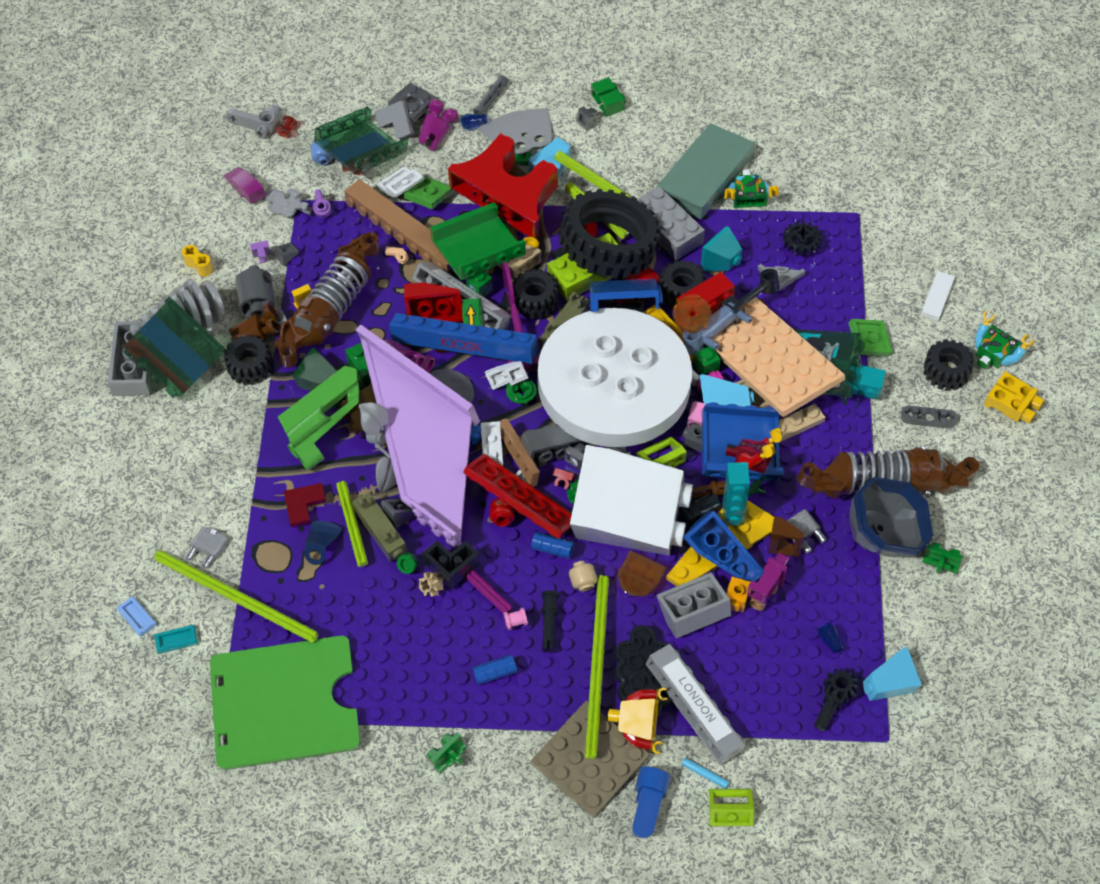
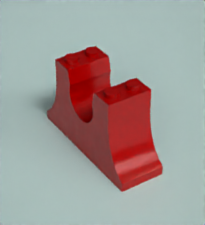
(518, 198)

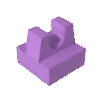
(260, 250)

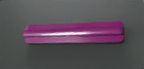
(489, 592)

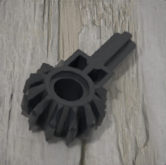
(835, 696)

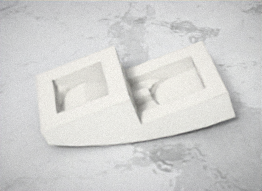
(505, 374)

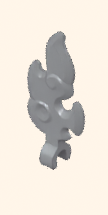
(284, 206)

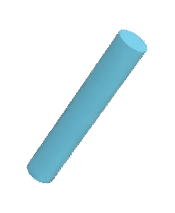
(705, 773)

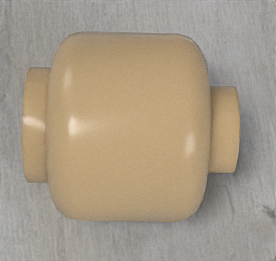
(583, 576)

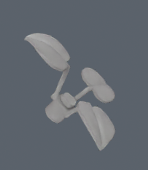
(372, 420)

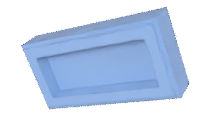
(136, 616)

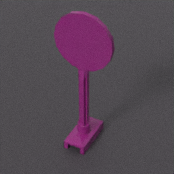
(515, 314)

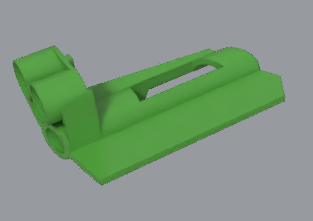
(305, 419)

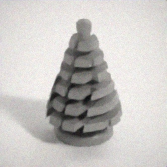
(200, 302)

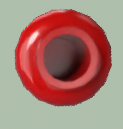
(501, 513)

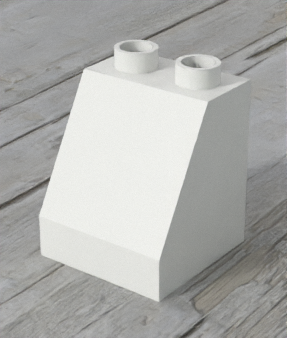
(629, 502)

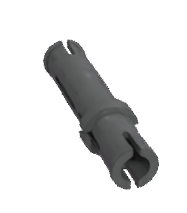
(490, 96)

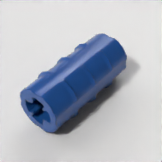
(552, 545)
(494, 669)

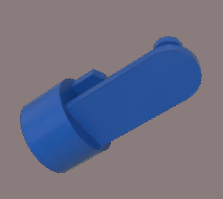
(651, 788)

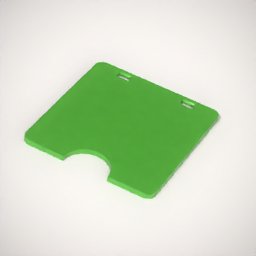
(281, 703)

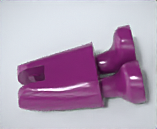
(436, 127)
(425, 362)

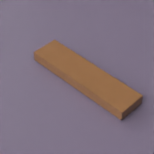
(519, 453)

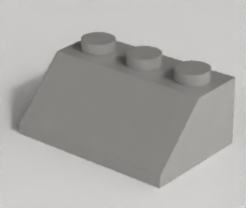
(694, 605)

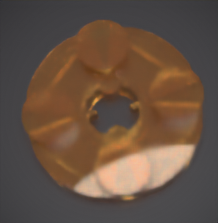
(688, 323)

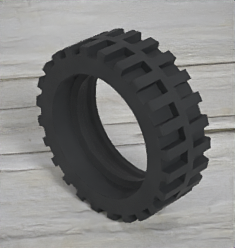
(602, 256)

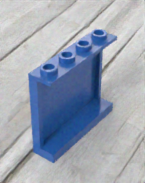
(624, 289)
(730, 425)

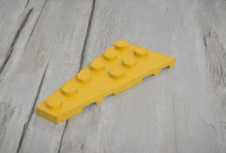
(756, 527)

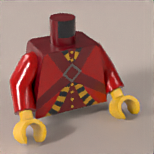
(756, 453)

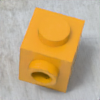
(738, 594)

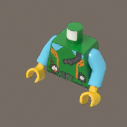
(750, 191)
(998, 347)

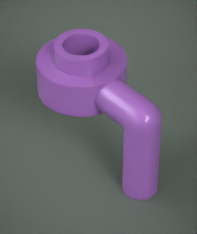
(322, 213)

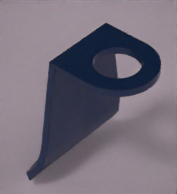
(319, 537)

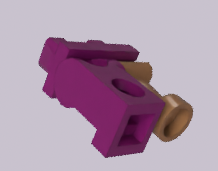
(772, 578)

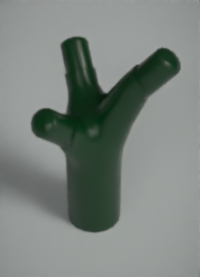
(754, 488)

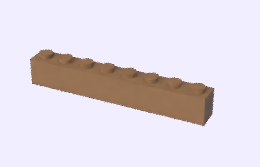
(395, 222)

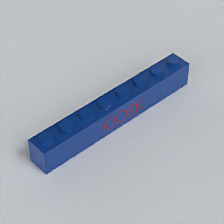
(464, 338)

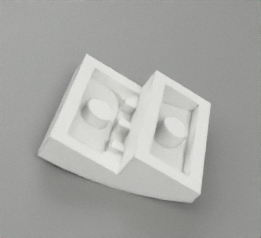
(400, 182)

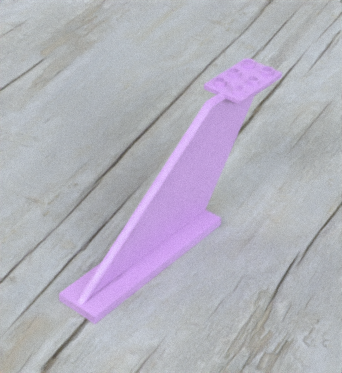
(424, 436)

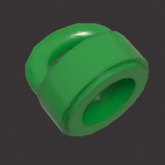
(407, 563)

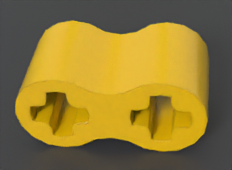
(197, 260)

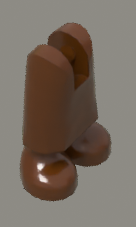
(256, 324)

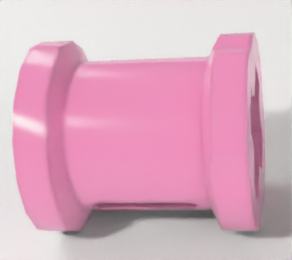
(515, 618)

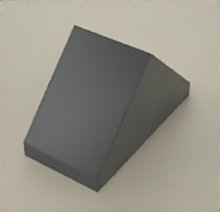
(396, 511)

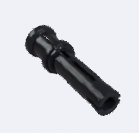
(549, 612)

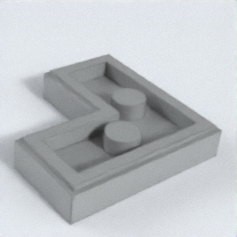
(398, 116)

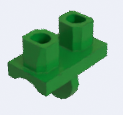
(942, 558)
(449, 753)

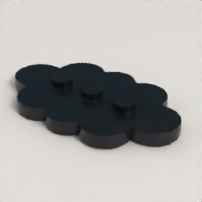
(632, 668)

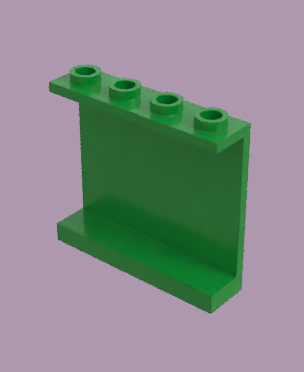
(476, 241)

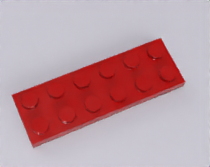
(519, 495)

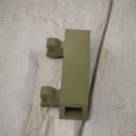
(575, 306)
(379, 527)

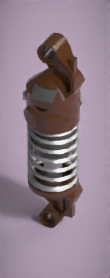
(328, 301)
(919, 466)

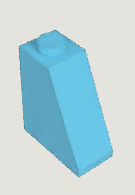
(548, 154)
(725, 392)
(893, 677)

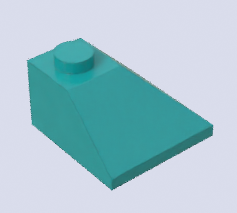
(721, 252)

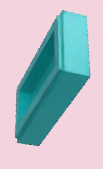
(176, 639)

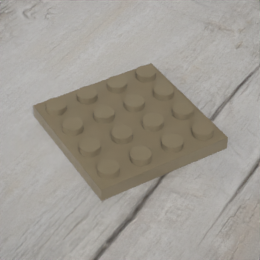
(586, 780)

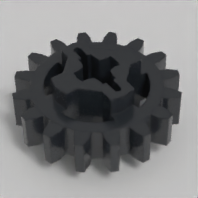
(811, 238)

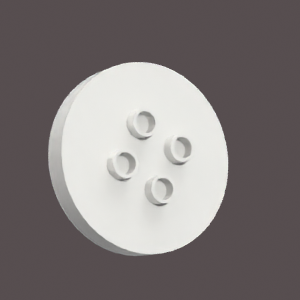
(614, 377)

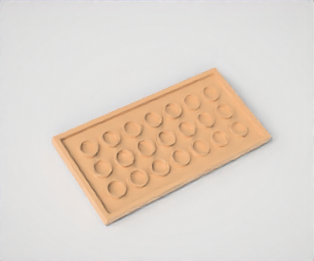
(775, 360)

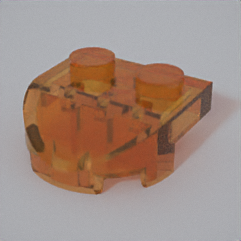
(640, 575)

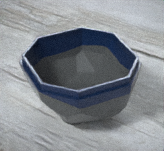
(890, 518)

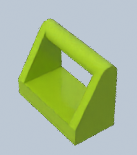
(670, 459)
(731, 813)

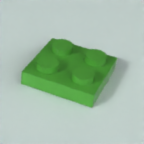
(428, 192)
(874, 335)

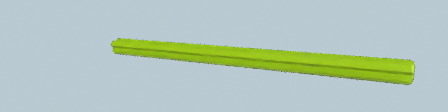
(236, 596)
(597, 668)

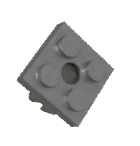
(416, 100)

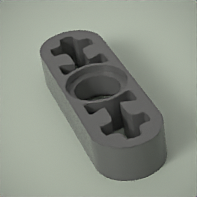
(932, 411)

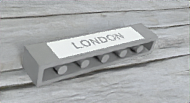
(491, 314)
(695, 704)

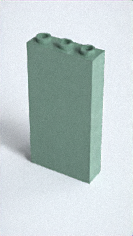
(707, 169)

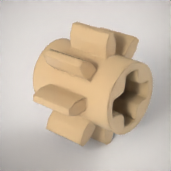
(431, 584)

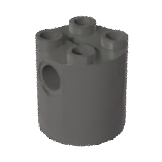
(254, 290)

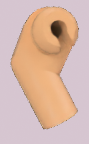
(399, 253)

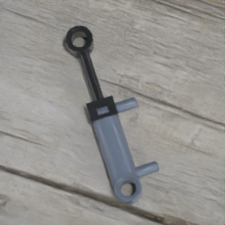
(731, 311)

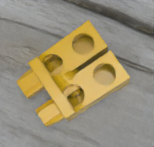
(1013, 398)

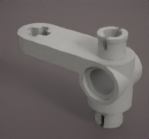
(263, 123)

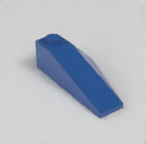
(719, 545)

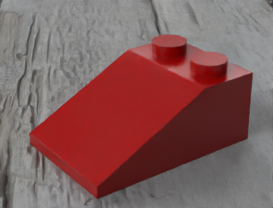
(433, 301)

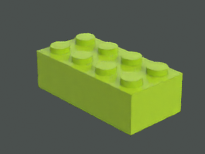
(571, 277)

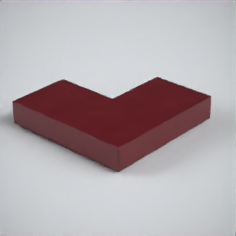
(299, 499)

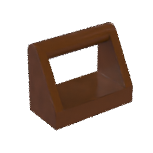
(784, 529)

